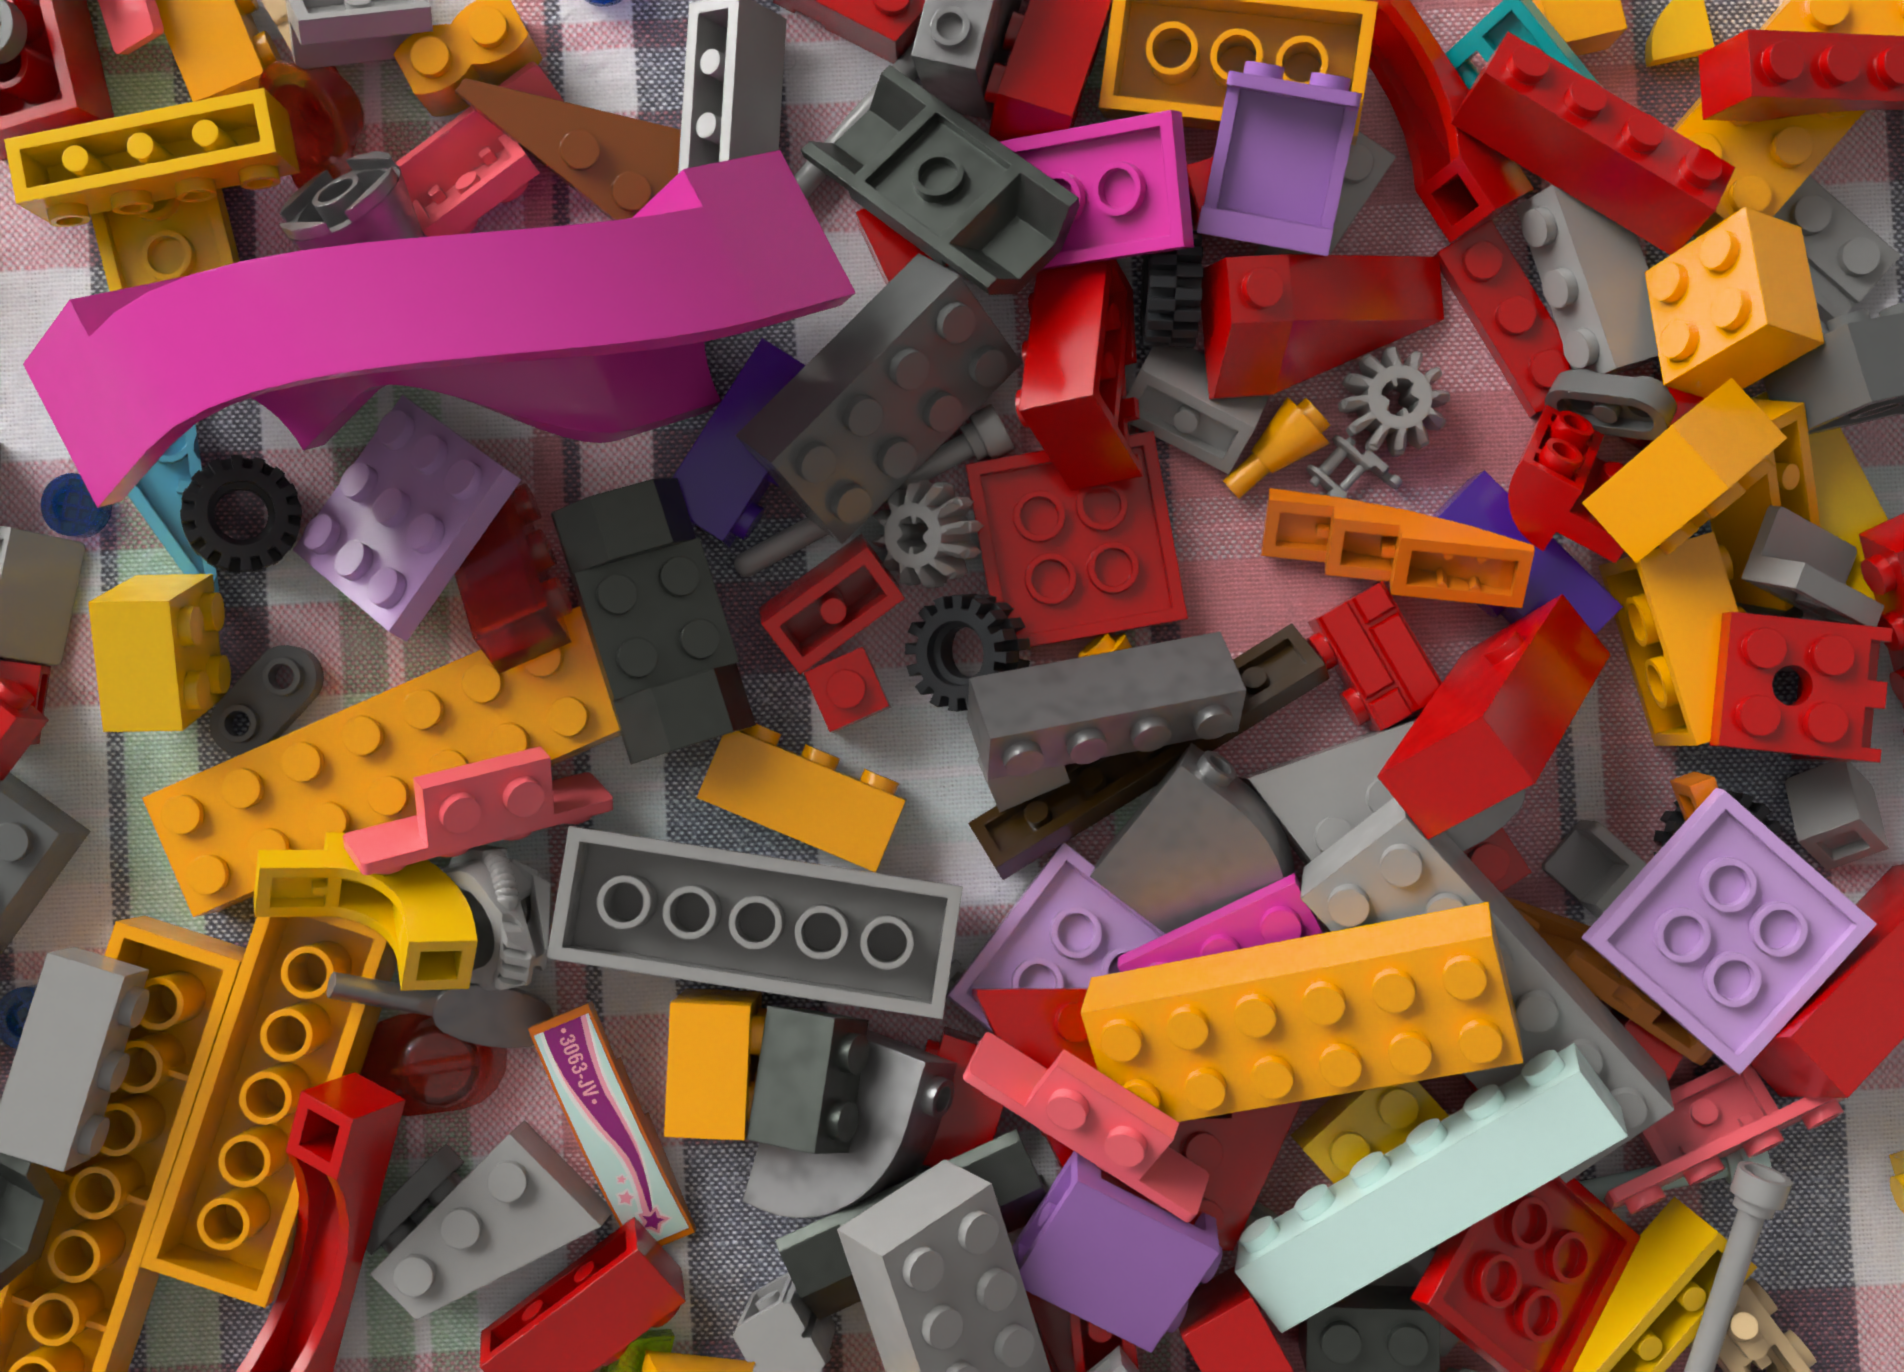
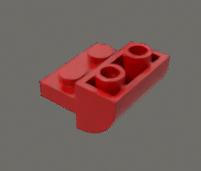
(1555, 478)

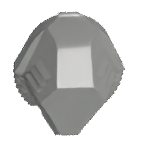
(508, 914)

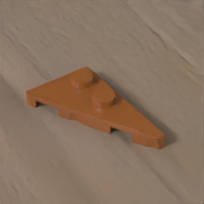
(599, 154)
(1607, 982)

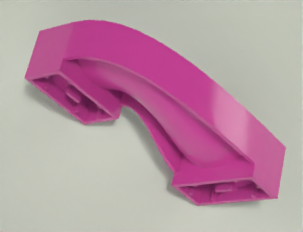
(549, 325)

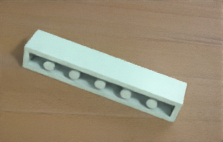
(1429, 1186)

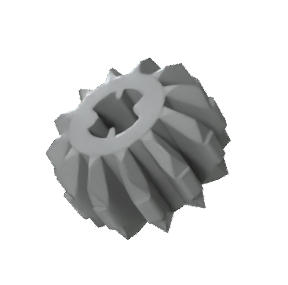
(1415, 398)
(927, 533)

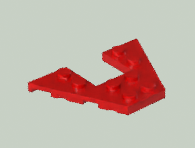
(1231, 1147)

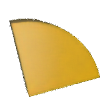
(1679, 33)

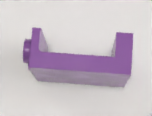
(1280, 159)
(1114, 1256)

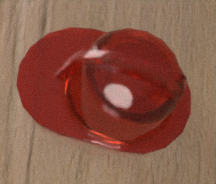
(322, 115)
(430, 1066)

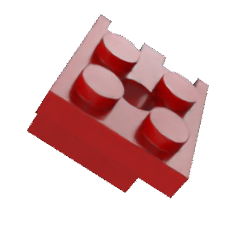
(1833, 695)

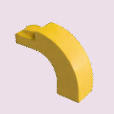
(413, 908)

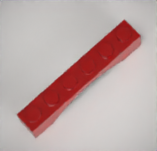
(1799, 74)
(1452, 171)
(340, 1164)

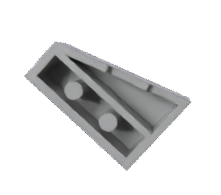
(1328, 790)
(495, 1221)

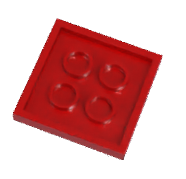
(1079, 556)
(1530, 1278)

